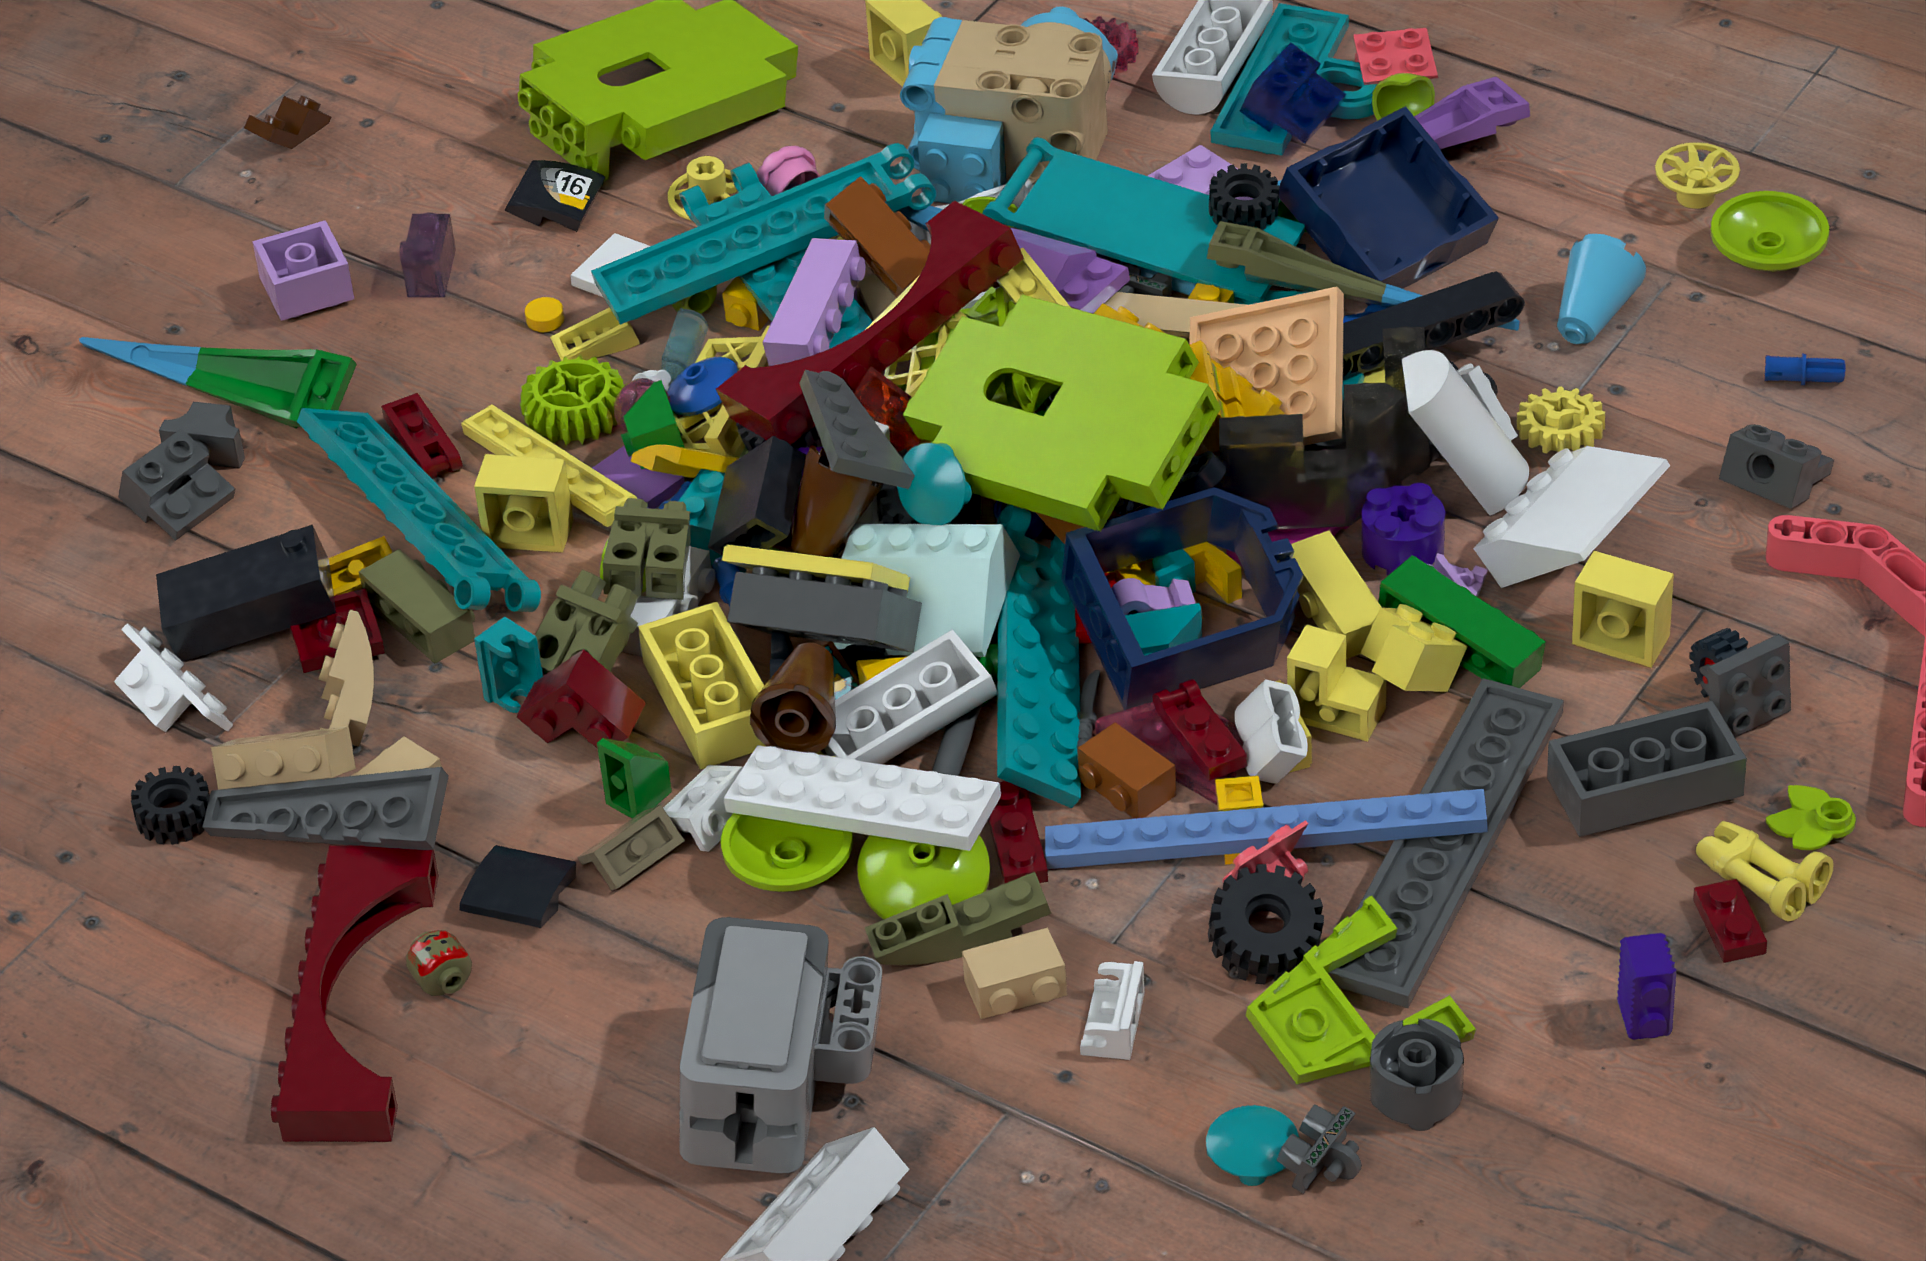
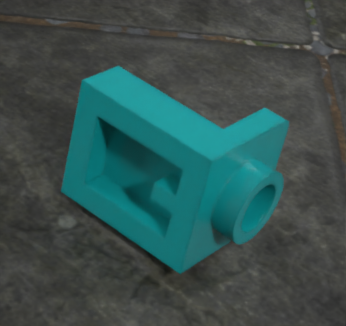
(1174, 566)

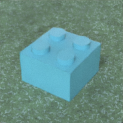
(961, 156)

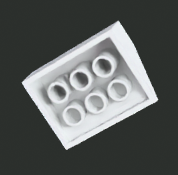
(1566, 512)

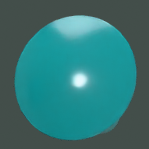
(938, 484)
(1249, 1142)

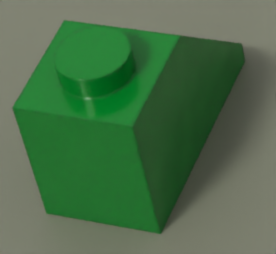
(651, 422)
(632, 776)

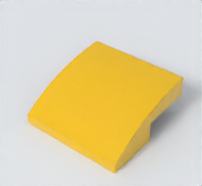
(680, 460)

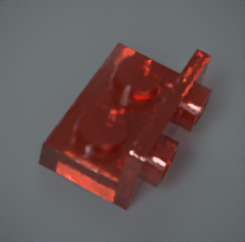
(886, 405)

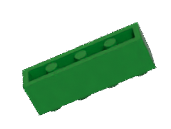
(1496, 644)

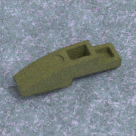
(944, 930)

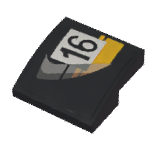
(555, 192)

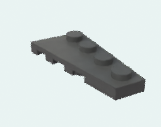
(850, 434)

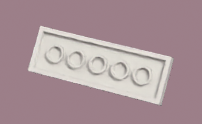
(863, 797)

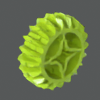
(571, 399)

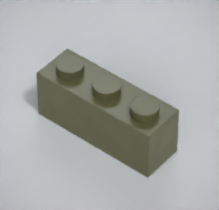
(417, 606)

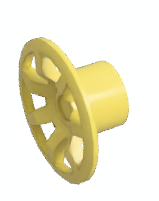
(709, 175)
(1697, 179)

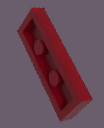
(1016, 835)

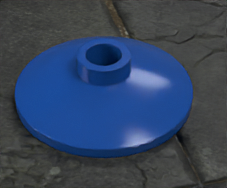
(696, 386)

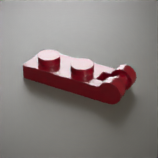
(421, 435)
(1200, 730)

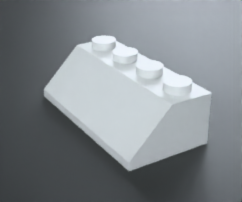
(825, 1202)

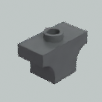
(213, 430)

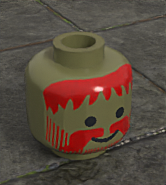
(437, 961)

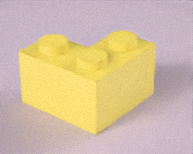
(1413, 651)
(1328, 691)

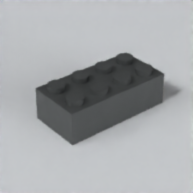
(825, 608)
(1646, 768)

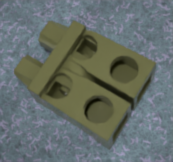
(652, 535)
(584, 622)

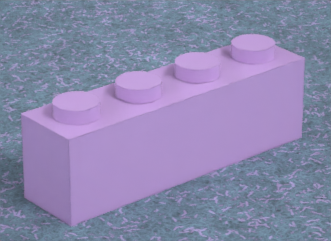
(815, 301)

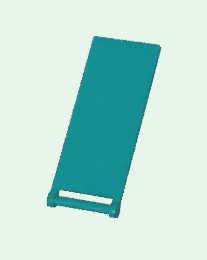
(1125, 217)

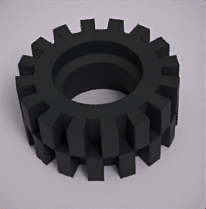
(1244, 183)
(166, 789)

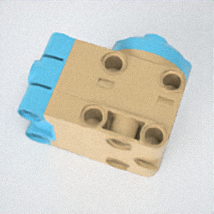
(1032, 76)

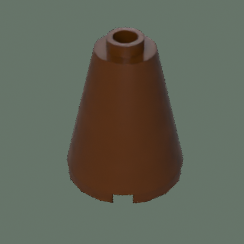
(828, 506)
(798, 702)

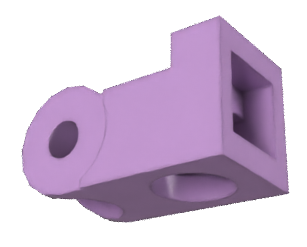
(1138, 597)

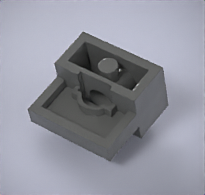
(1795, 465)
(174, 485)

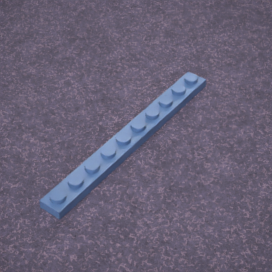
(1239, 829)

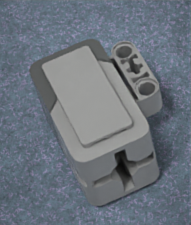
(766, 1038)

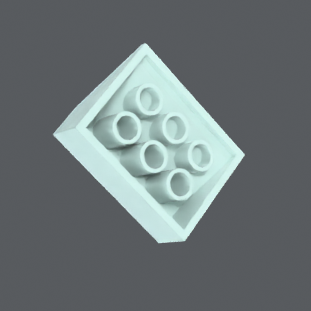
(952, 570)

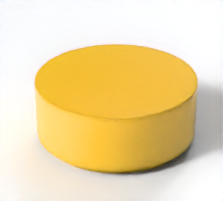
(544, 314)

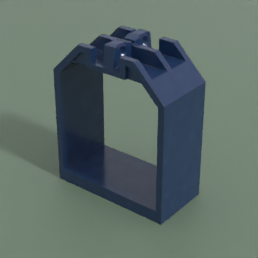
(1153, 532)

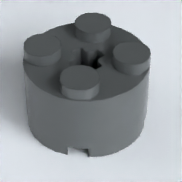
(1416, 1072)

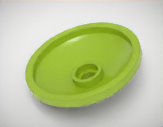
(1769, 230)
(782, 853)
(898, 881)

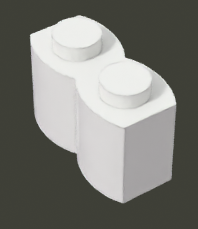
(1271, 731)

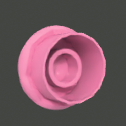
(787, 169)

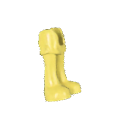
(1737, 848)

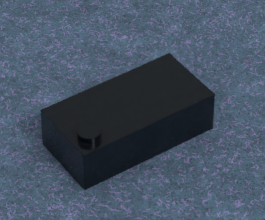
(245, 593)

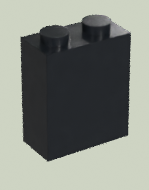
(758, 497)

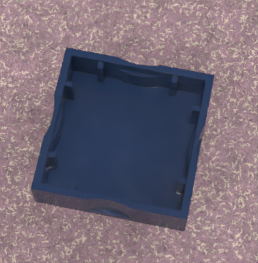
(1388, 203)

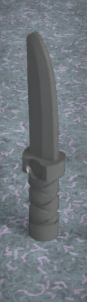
(1087, 702)

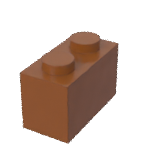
(1126, 772)

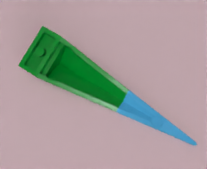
(256, 379)

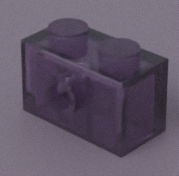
(428, 255)

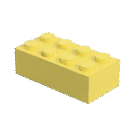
(703, 681)

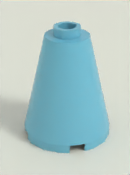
(1597, 285)

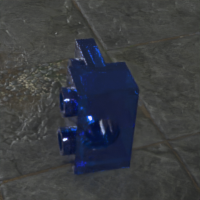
(1292, 95)

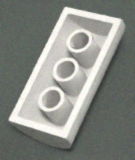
(1209, 52)
(1463, 430)
(909, 701)

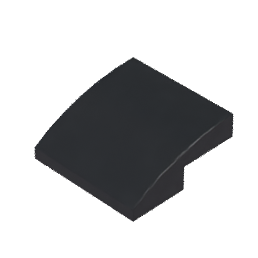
(517, 886)

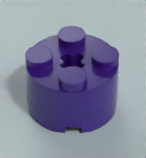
(1402, 524)

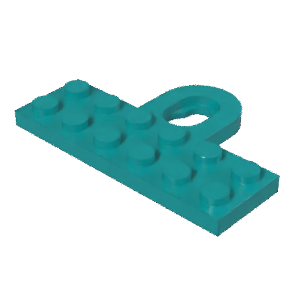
(1317, 35)

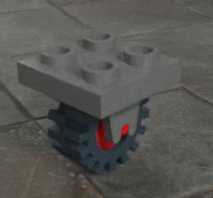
(1742, 681)

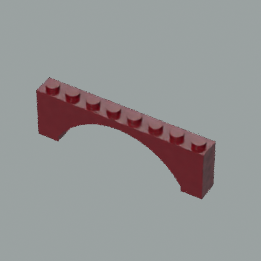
(963, 261)
(321, 1085)

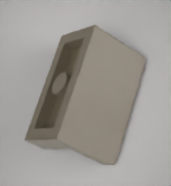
(633, 846)

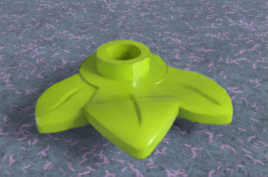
(1813, 818)

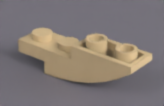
(349, 678)

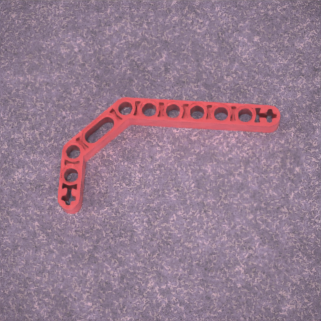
(1891, 573)

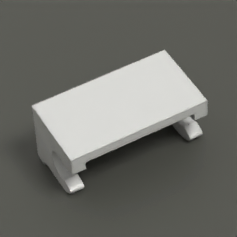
(1114, 1011)

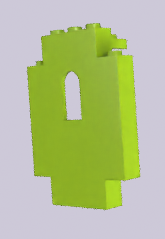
(717, 74)
(1111, 433)

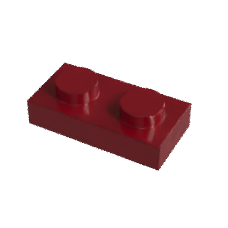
(1730, 920)

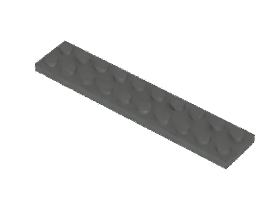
(1430, 877)

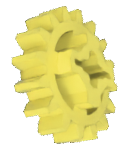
(1560, 420)

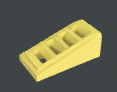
(604, 334)

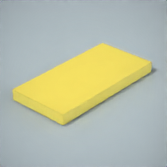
(816, 565)

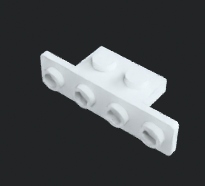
(161, 688)

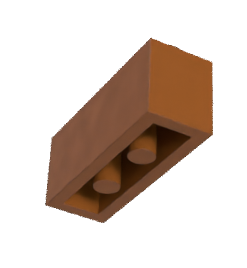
(880, 234)

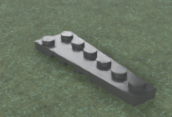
(363, 810)

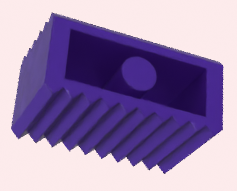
(1646, 986)

